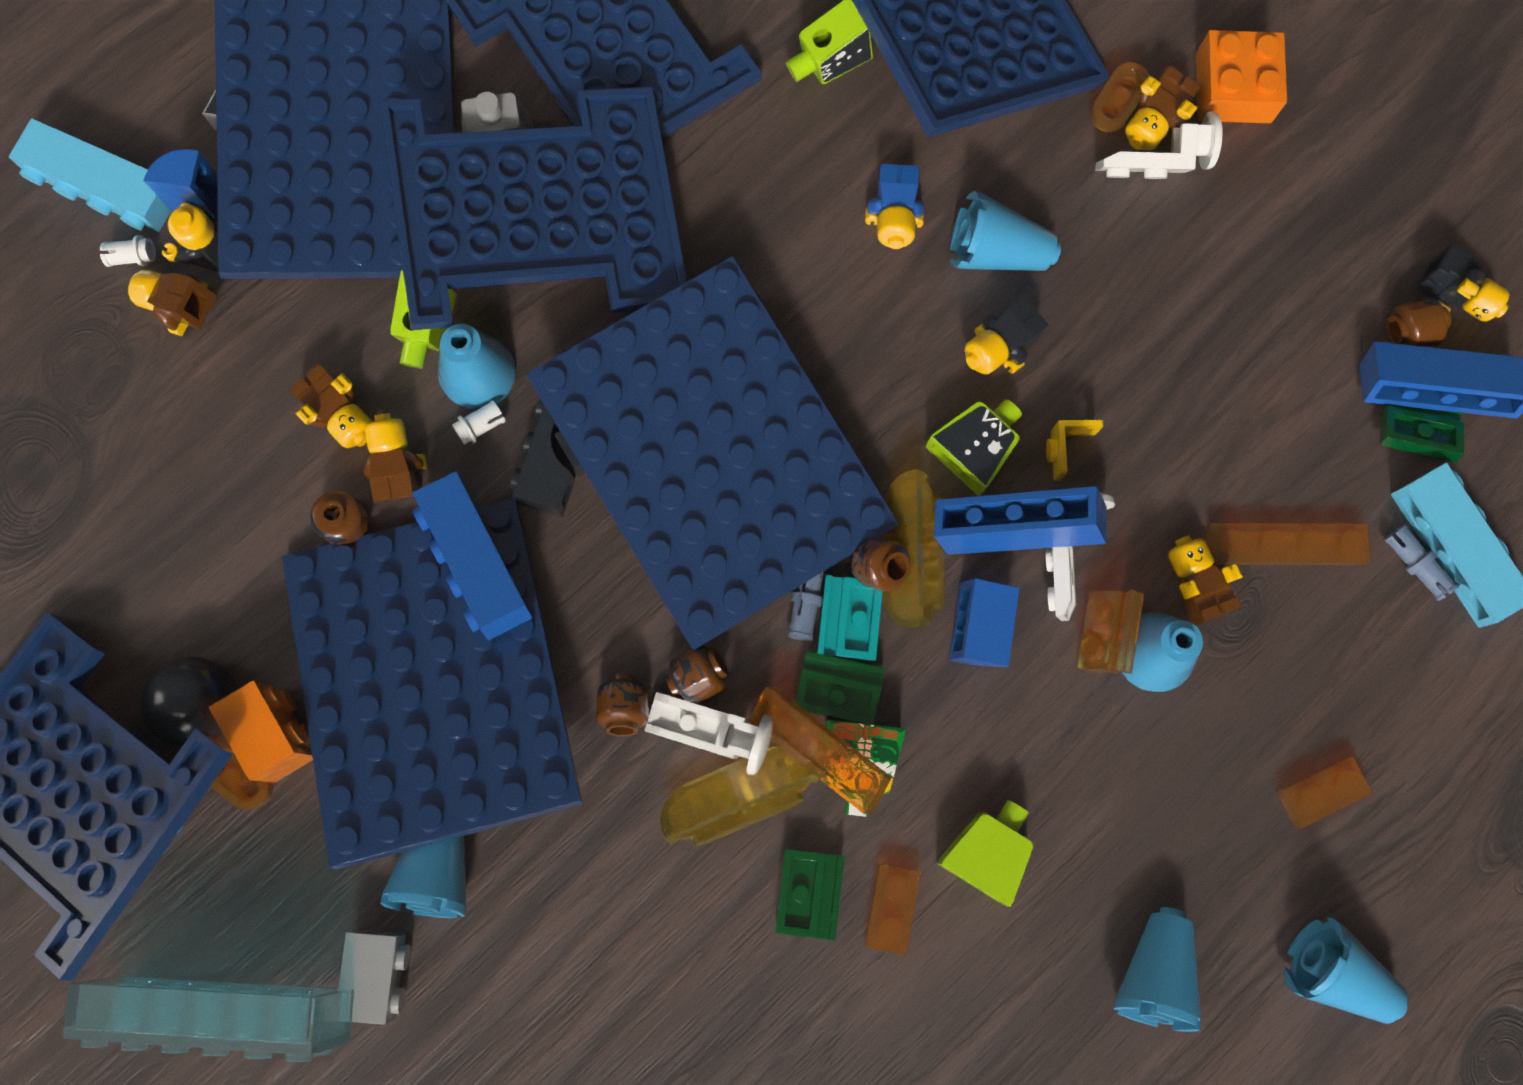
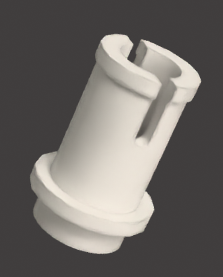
(127, 252)
(478, 422)

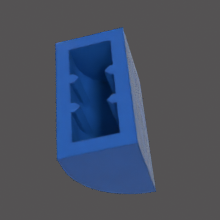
(184, 178)
(984, 623)

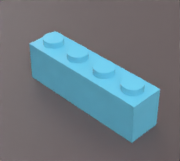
(89, 173)
(1463, 544)

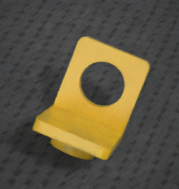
(1056, 445)

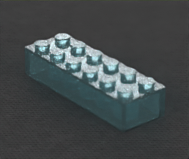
(209, 1016)

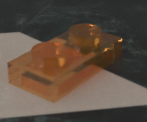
(1324, 792)
(892, 909)

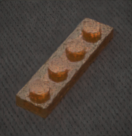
(1288, 544)
(822, 751)

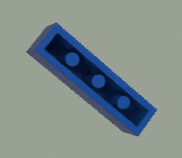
(1443, 379)
(1021, 521)
(471, 557)

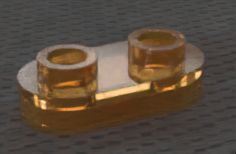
(1117, 99)
(233, 786)

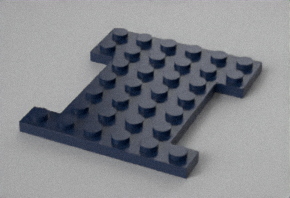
(613, 47)
(534, 204)
(84, 793)

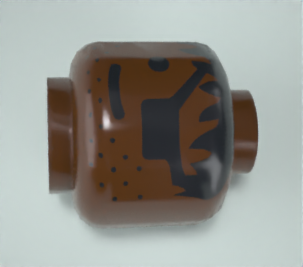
(1419, 323)
(343, 529)
(881, 564)
(697, 674)
(622, 705)

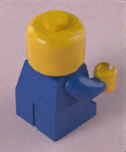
(896, 206)

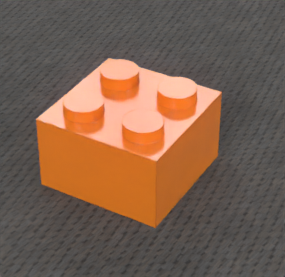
(1241, 76)
(263, 731)

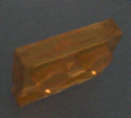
(1110, 631)

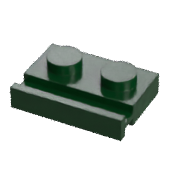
(1423, 431)
(839, 688)
(809, 894)

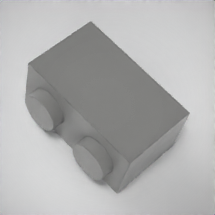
(373, 969)

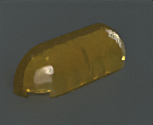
(924, 590)
(733, 799)

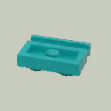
(849, 620)

